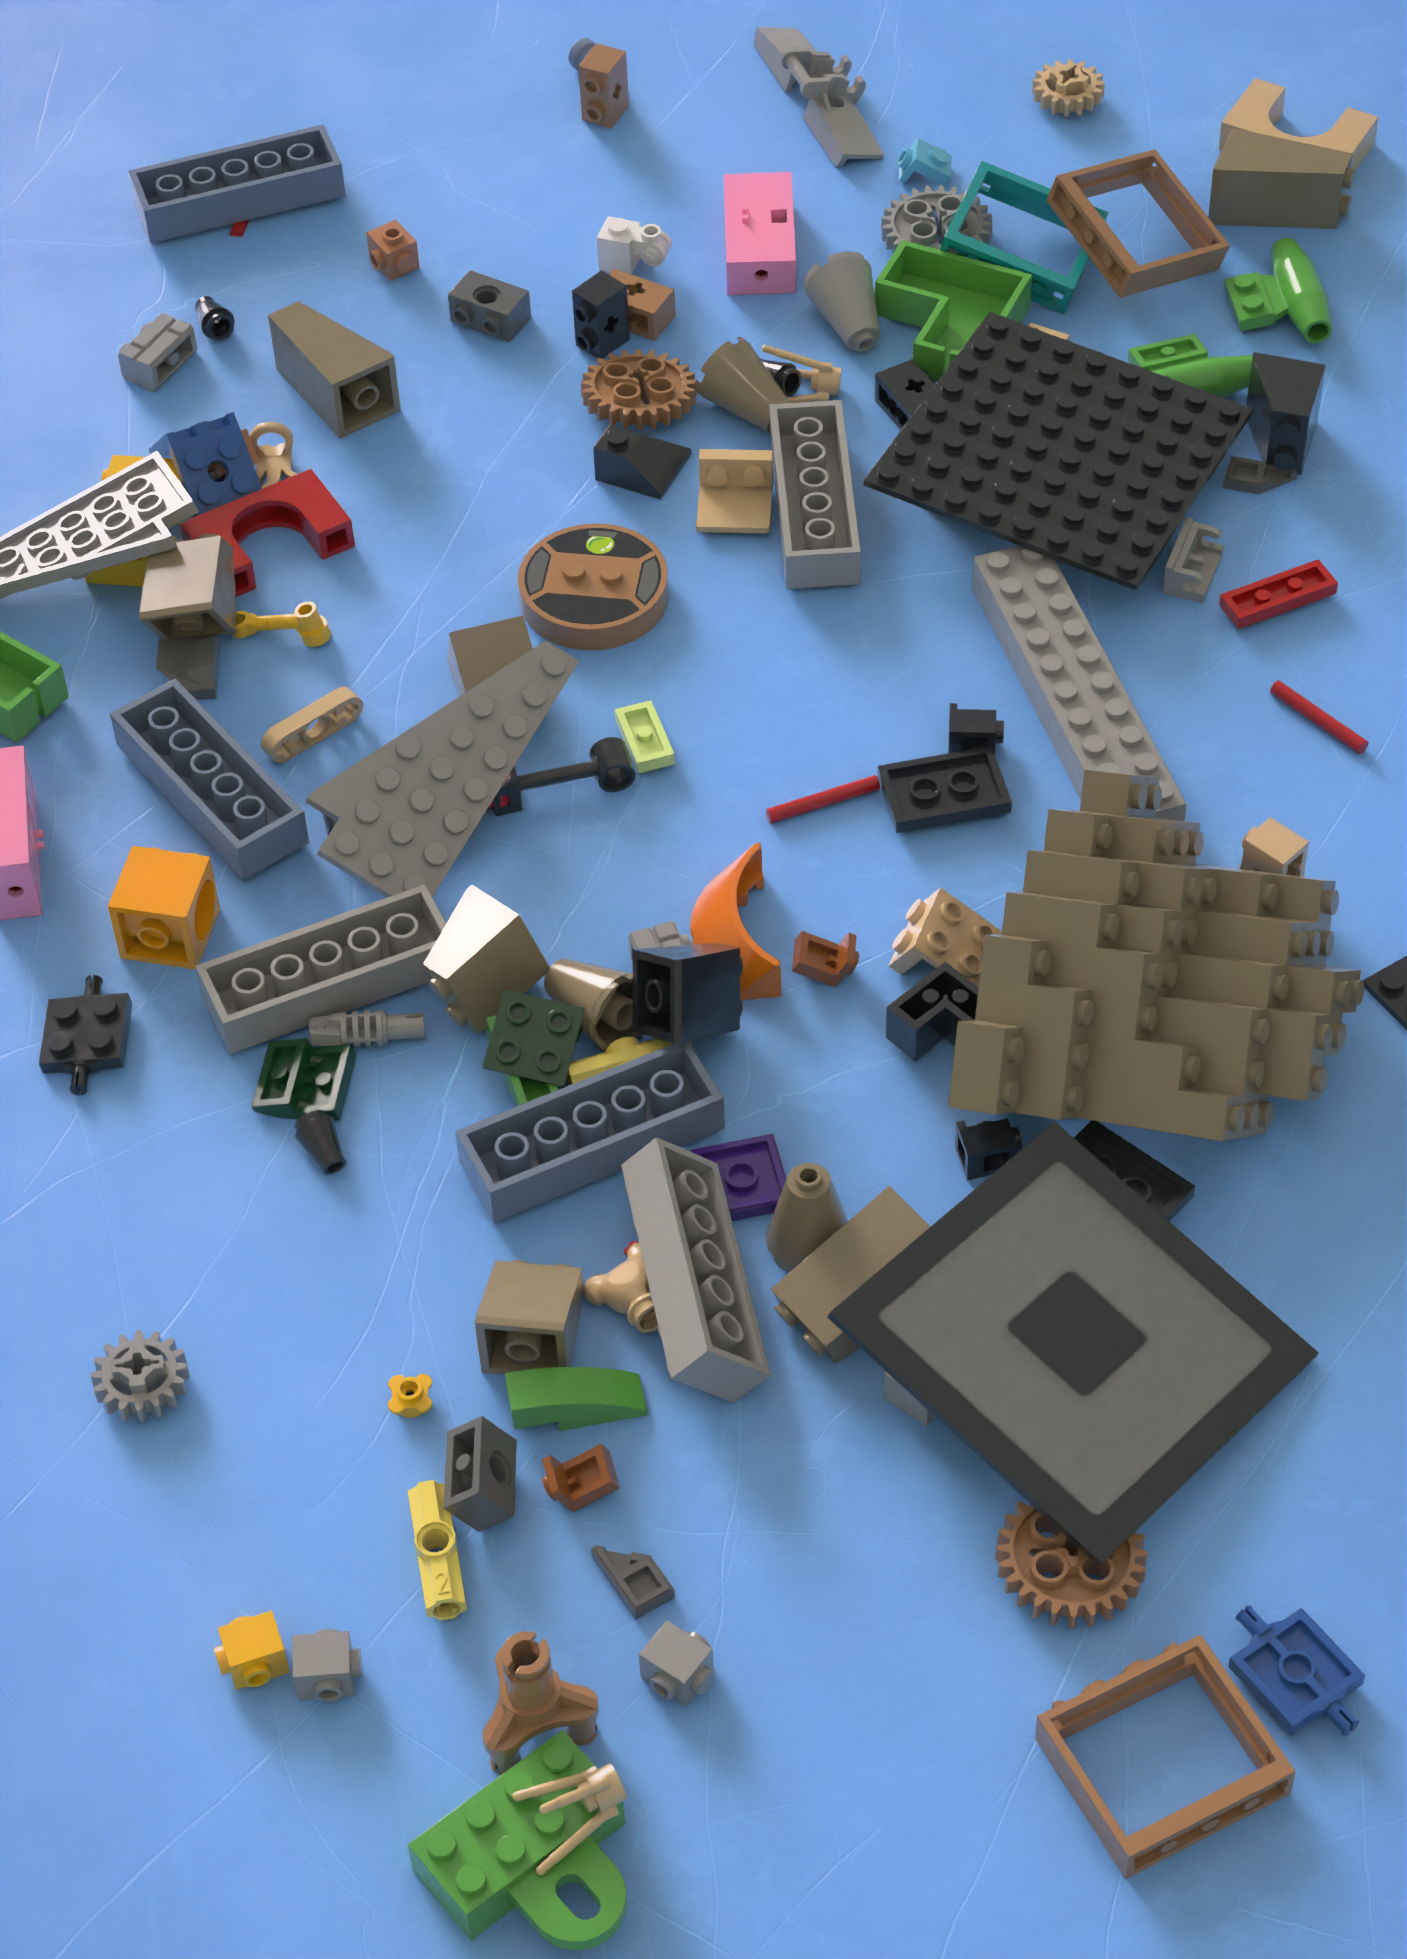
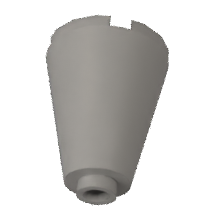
(846, 298)

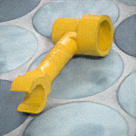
(306, 620)

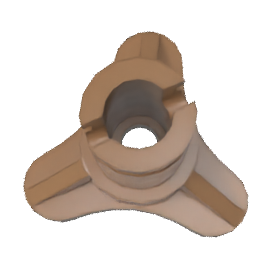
(534, 1702)

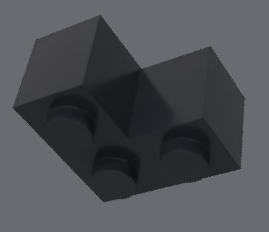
(931, 1011)

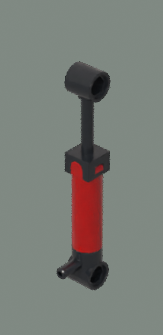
(608, 764)

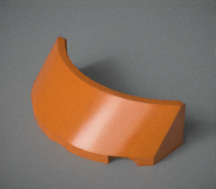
(718, 921)

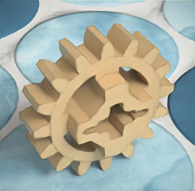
(1068, 87)

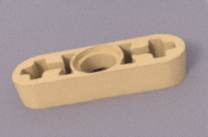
(290, 735)

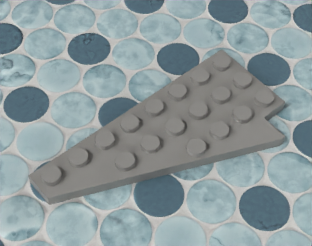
(424, 792)

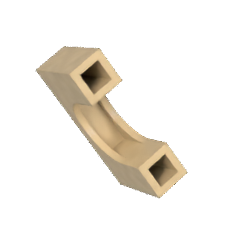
(1263, 106)

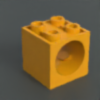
(164, 907)

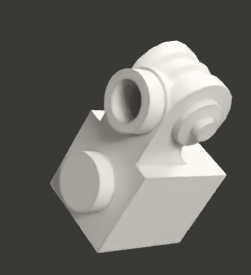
(625, 242)

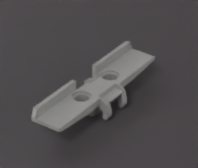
(831, 102)

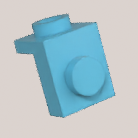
(926, 160)

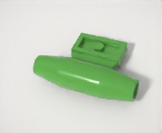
(1290, 290)
(1188, 362)

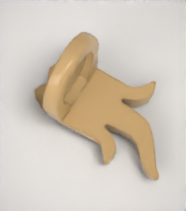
(273, 460)

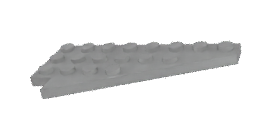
(97, 528)

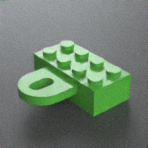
(488, 1850)

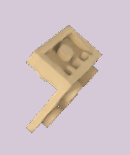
(735, 491)

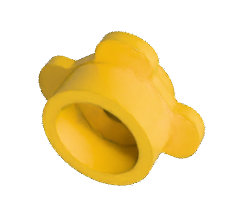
(411, 1405)

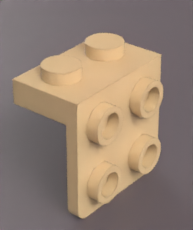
(942, 932)

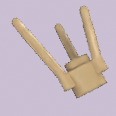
(823, 378)
(595, 1787)

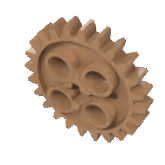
(617, 395)
(1071, 1592)

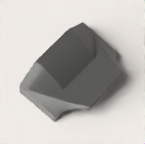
(192, 662)

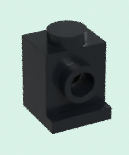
(973, 729)
(986, 1146)

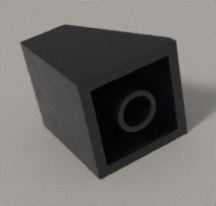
(1284, 407)
(686, 991)

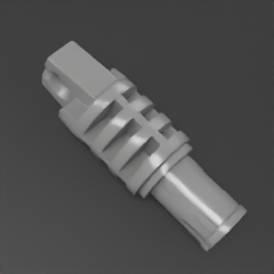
(365, 1028)

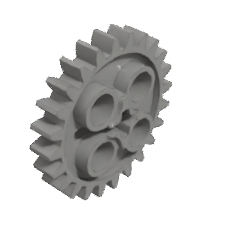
(913, 220)

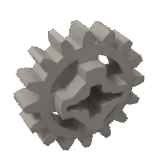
(140, 1376)

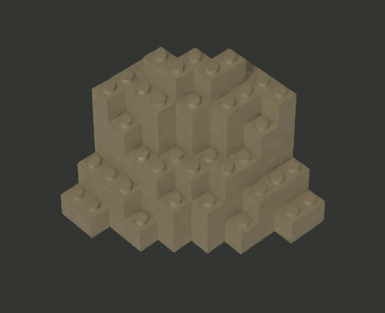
(1152, 980)

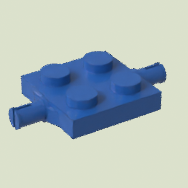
(1296, 1671)

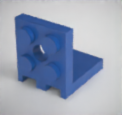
(209, 443)

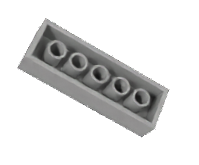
(814, 495)
(321, 969)
(694, 1271)

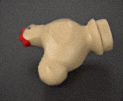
(625, 1290)

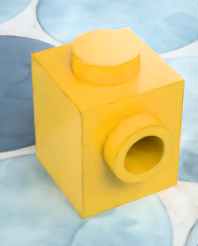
(251, 1650)

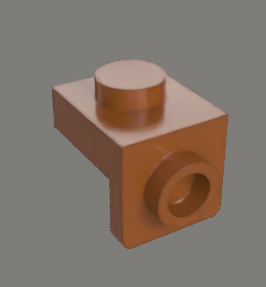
(825, 959)
(580, 1478)

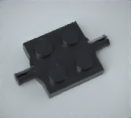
(85, 1034)

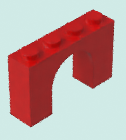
(293, 503)

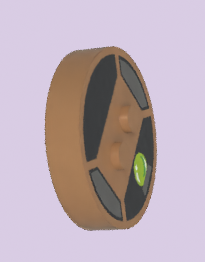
(593, 586)

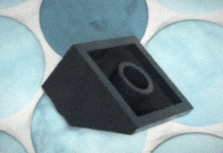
(637, 461)

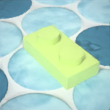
(644, 736)

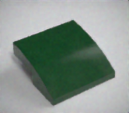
(303, 1079)

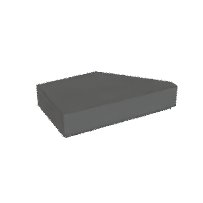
(1255, 476)
(634, 1579)

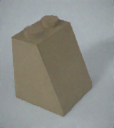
(190, 589)
(484, 650)
(480, 956)
(529, 1316)

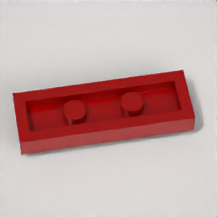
(1278, 594)

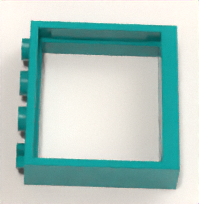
(1031, 199)

